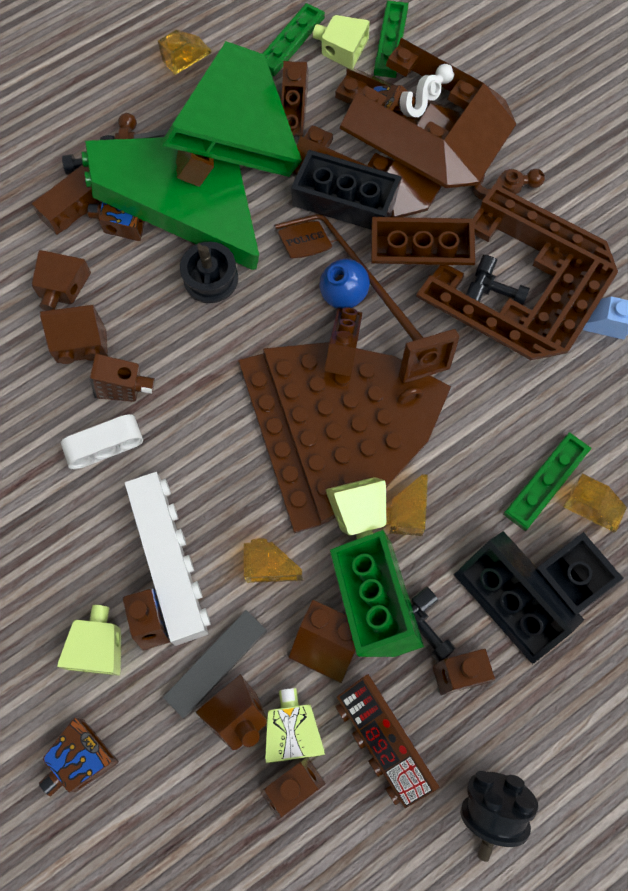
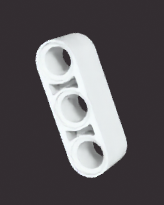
(101, 441)

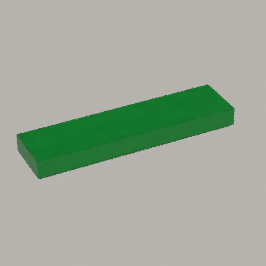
(390, 36)
(292, 37)
(547, 481)

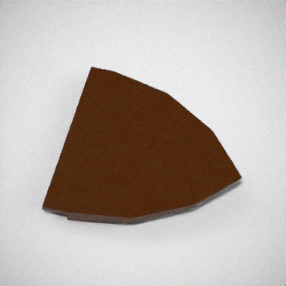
(336, 426)

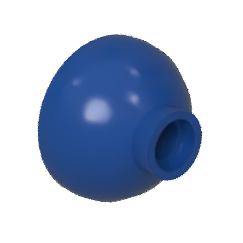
(348, 290)

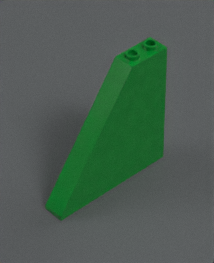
(237, 115)
(143, 182)

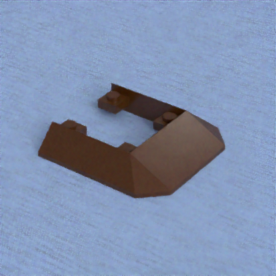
(442, 156)
(415, 190)
(570, 254)

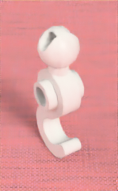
(427, 89)

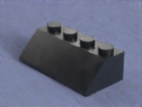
(344, 189)
(518, 597)

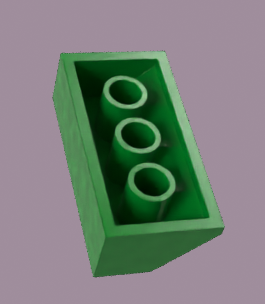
(375, 597)

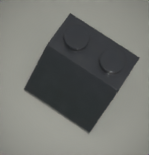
(580, 573)

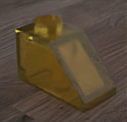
(182, 50)
(595, 502)
(408, 509)
(268, 563)

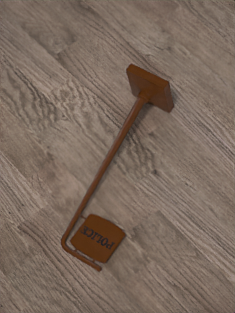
(420, 356)

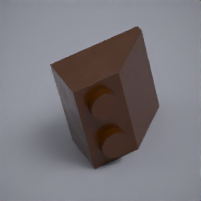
(74, 333)
(324, 642)

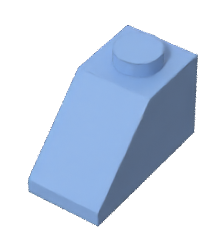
(609, 318)

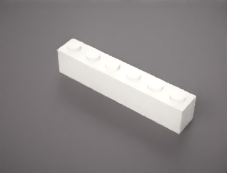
(166, 559)

